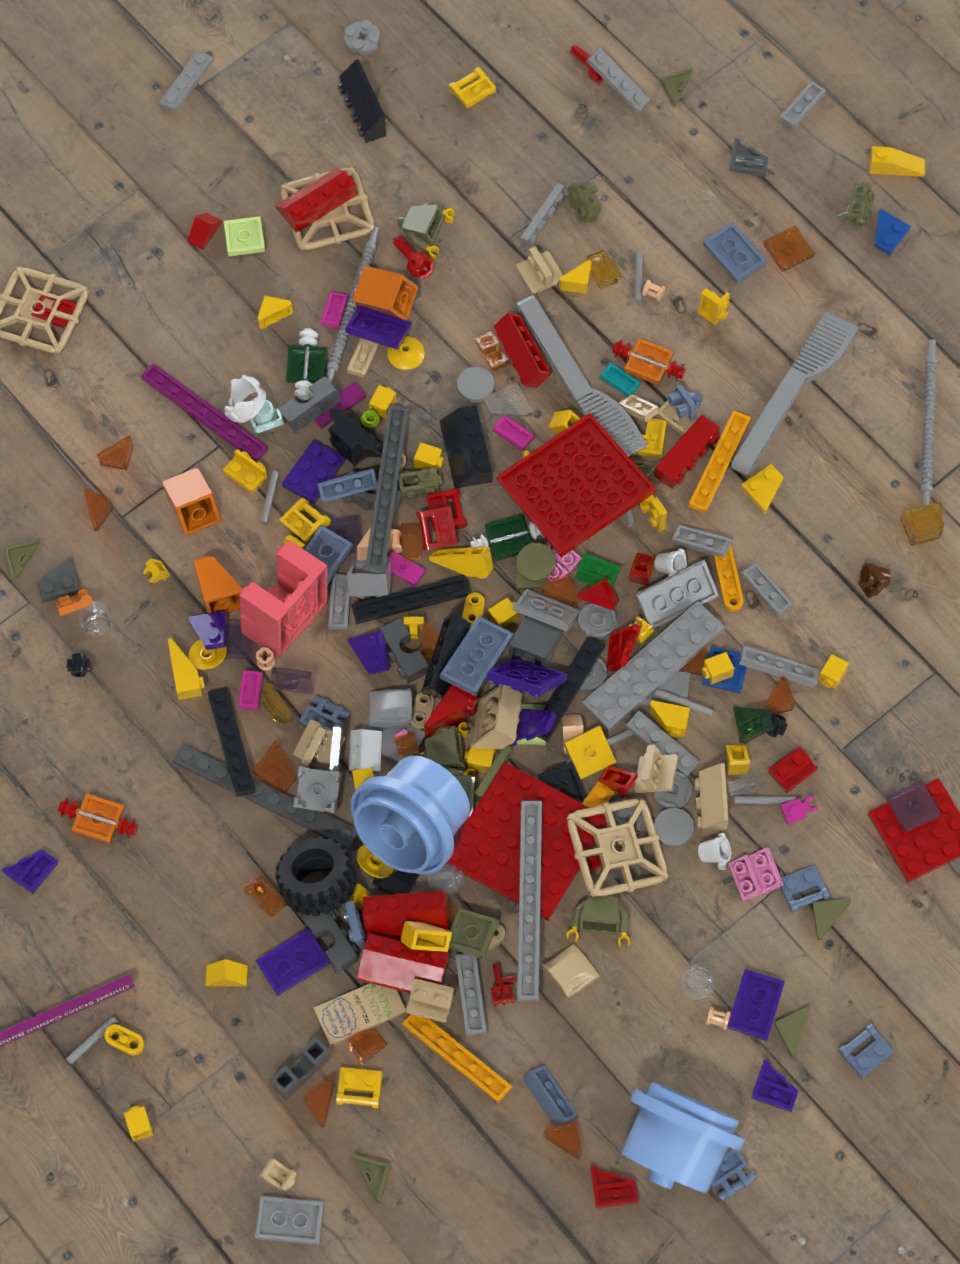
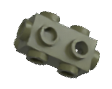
(584, 202)
(860, 205)
(418, 483)

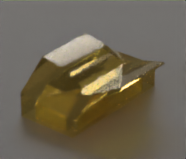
(603, 269)
(275, 705)

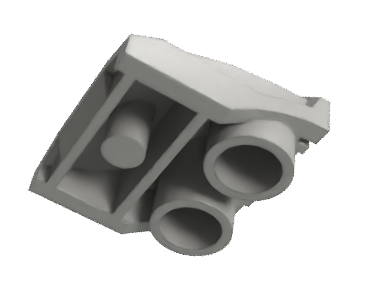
(390, 707)

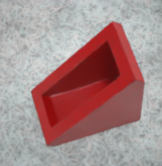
(203, 229)
(600, 594)

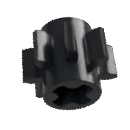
(78, 665)
(779, 725)

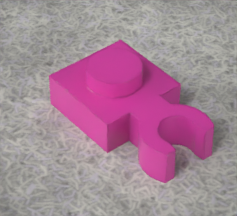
(795, 810)

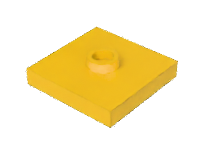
(589, 752)

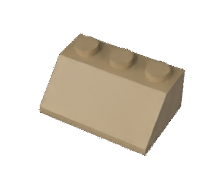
(497, 718)
(712, 800)

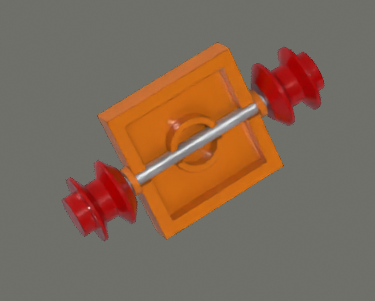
(648, 361)
(98, 818)

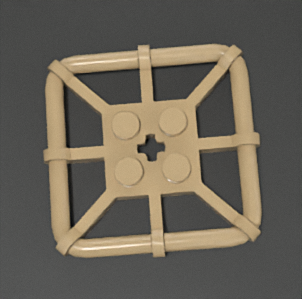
(336, 216)
(28, 303)
(610, 857)

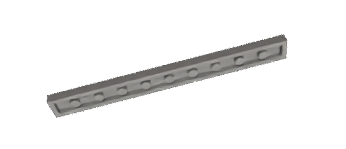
(529, 901)

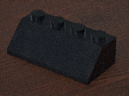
(362, 103)
(466, 447)
(450, 637)

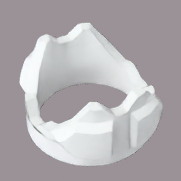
(244, 411)

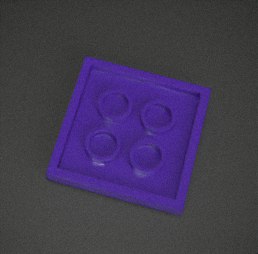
(526, 676)

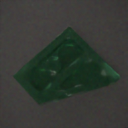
(752, 723)

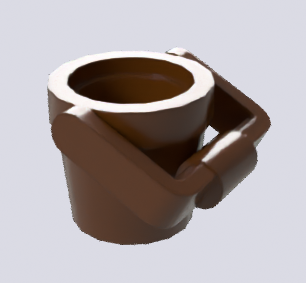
(873, 577)

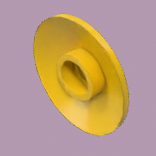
(407, 359)
(206, 659)
(371, 864)

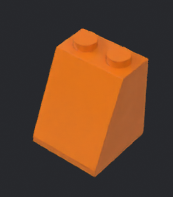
(385, 292)
(191, 501)
(217, 586)

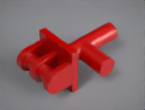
(503, 991)

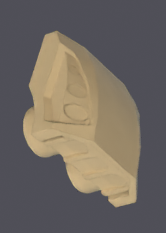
(571, 971)

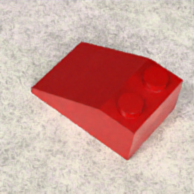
(452, 710)

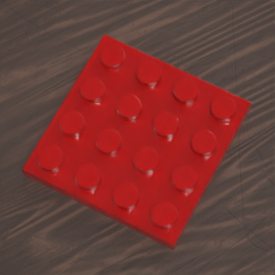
(927, 845)

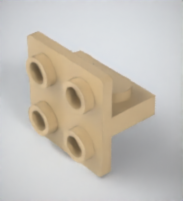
(539, 271)
(316, 746)
(655, 771)
(430, 1000)

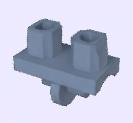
(687, 402)

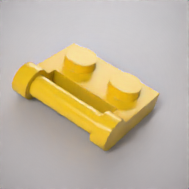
(474, 92)
(299, 524)
(359, 1081)

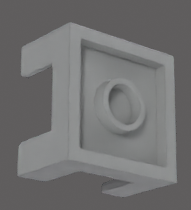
(317, 790)

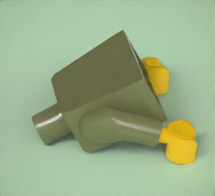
(423, 224)
(446, 748)
(600, 916)

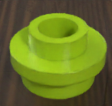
(370, 414)

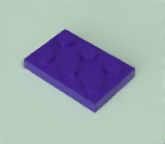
(378, 327)
(314, 466)
(292, 962)
(756, 1005)

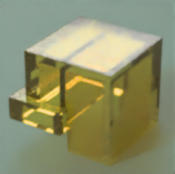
(923, 524)

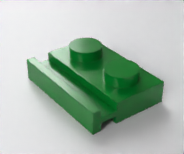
(593, 569)

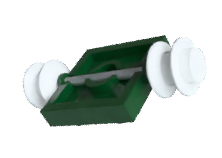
(305, 363)
(506, 537)

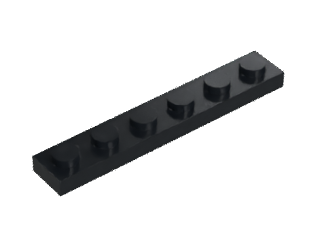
(410, 599)
(577, 674)
(231, 742)

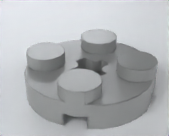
(358, 29)

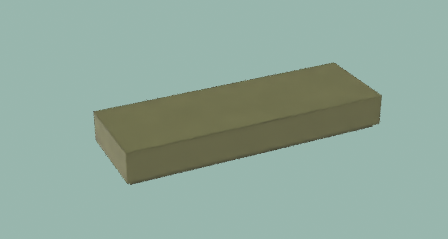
(503, 756)

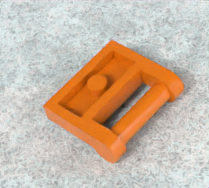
(70, 604)

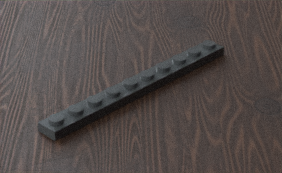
(386, 490)
(267, 798)

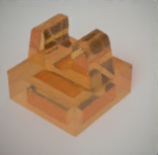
(406, 744)

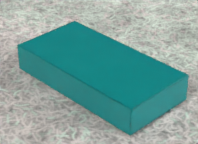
(620, 380)

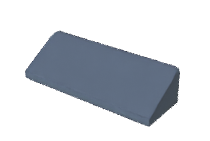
(347, 485)
(550, 1096)

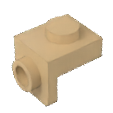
(278, 1175)

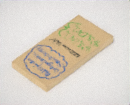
(358, 1012)

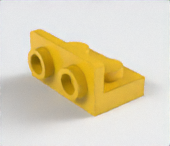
(713, 307)
(246, 471)

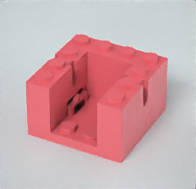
(283, 612)

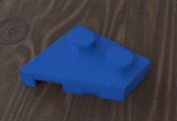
(889, 232)

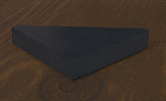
(565, 779)
(397, 883)

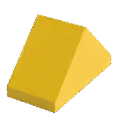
(577, 279)
(273, 310)
(737, 759)
(226, 974)

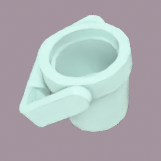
(266, 418)

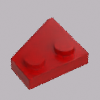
(620, 646)
(612, 1189)

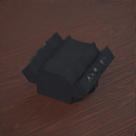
(351, 439)

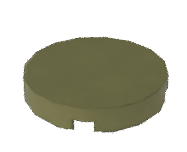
(536, 562)

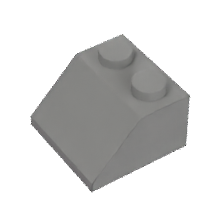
(368, 583)

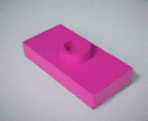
(334, 310)
(513, 433)
(405, 569)
(250, 690)

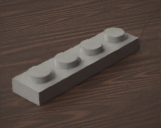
(618, 80)
(186, 81)
(540, 220)
(778, 666)
(653, 735)
(470, 995)

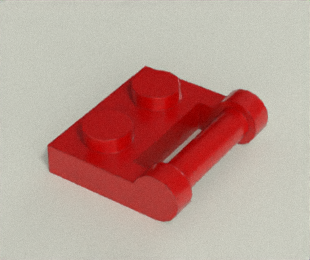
(439, 500)
(443, 526)

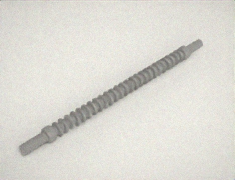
(369, 250)
(931, 361)

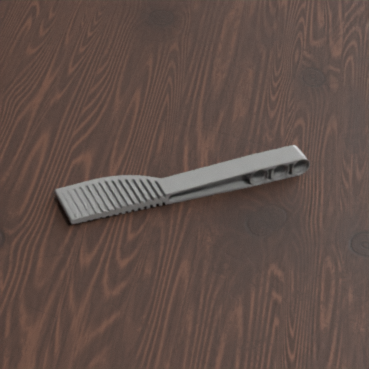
(816, 358)
(589, 400)

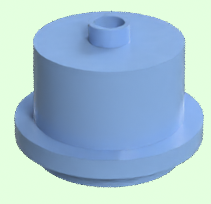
(411, 815)
(679, 1138)

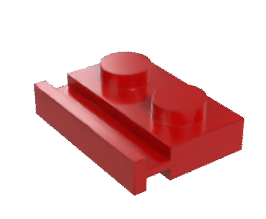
(65, 307)
(793, 770)

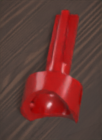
(582, 56)
(415, 262)

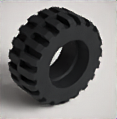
(322, 895)

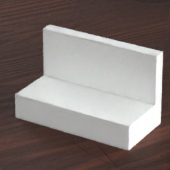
(365, 749)

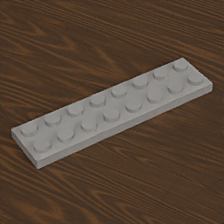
(653, 666)

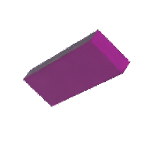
(350, 397)

